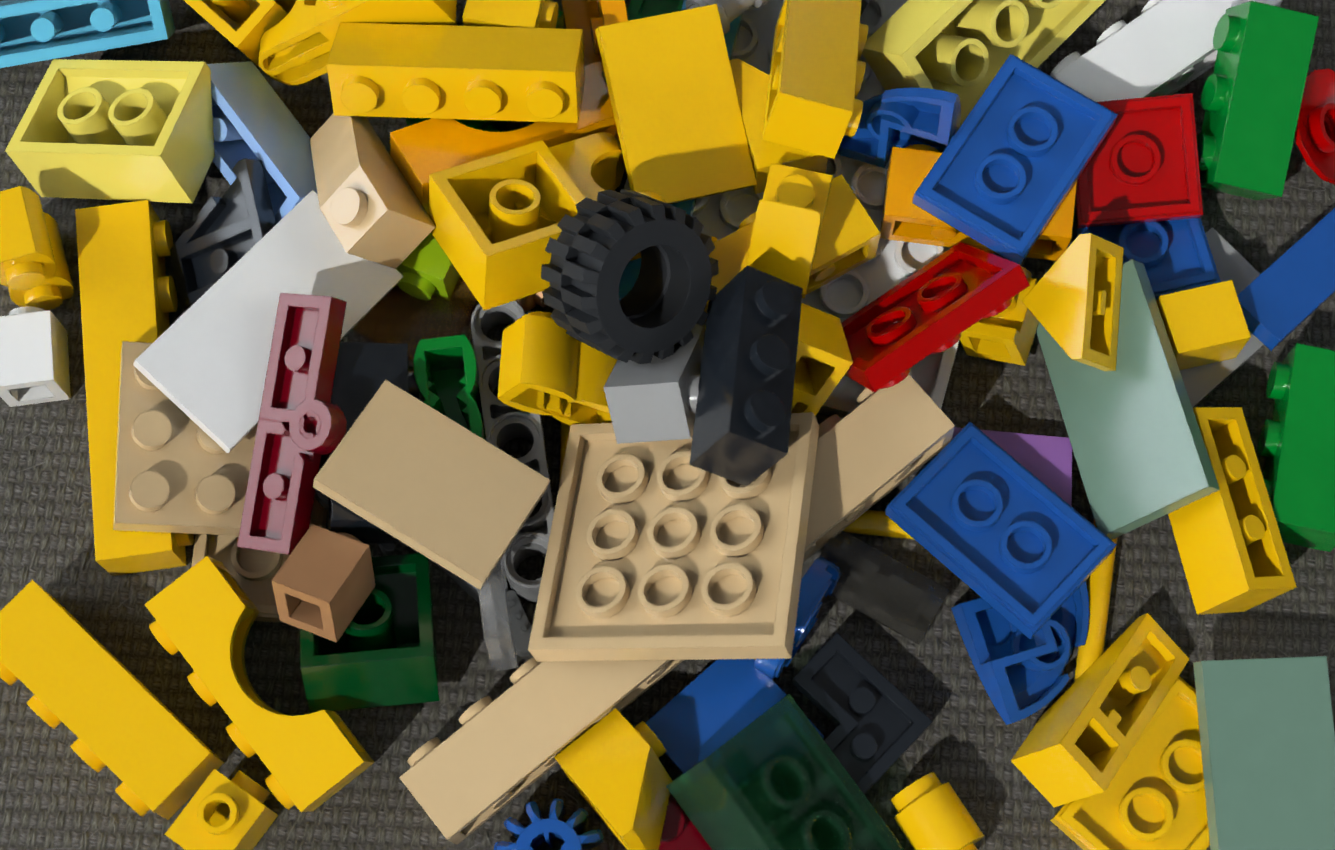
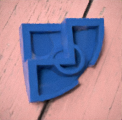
(900, 120)
(1016, 670)

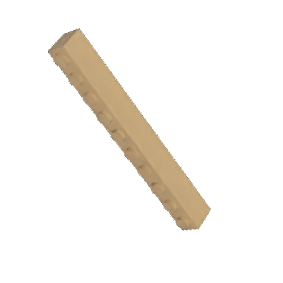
(552, 703)

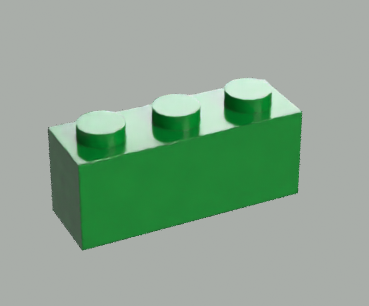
(1254, 99)
(1302, 447)

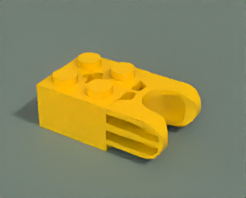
(302, 41)
(506, 207)

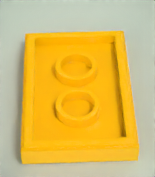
(676, 104)
(1155, 794)

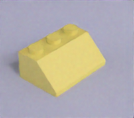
(118, 131)

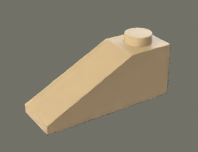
(366, 193)

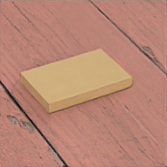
(431, 484)

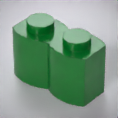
(449, 380)

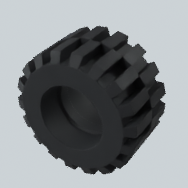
(591, 261)

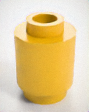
(935, 816)

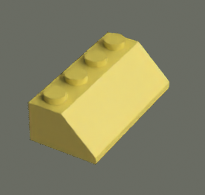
(966, 42)

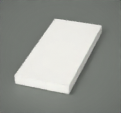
(220, 348)

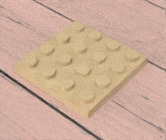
(670, 556)

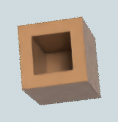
(324, 582)

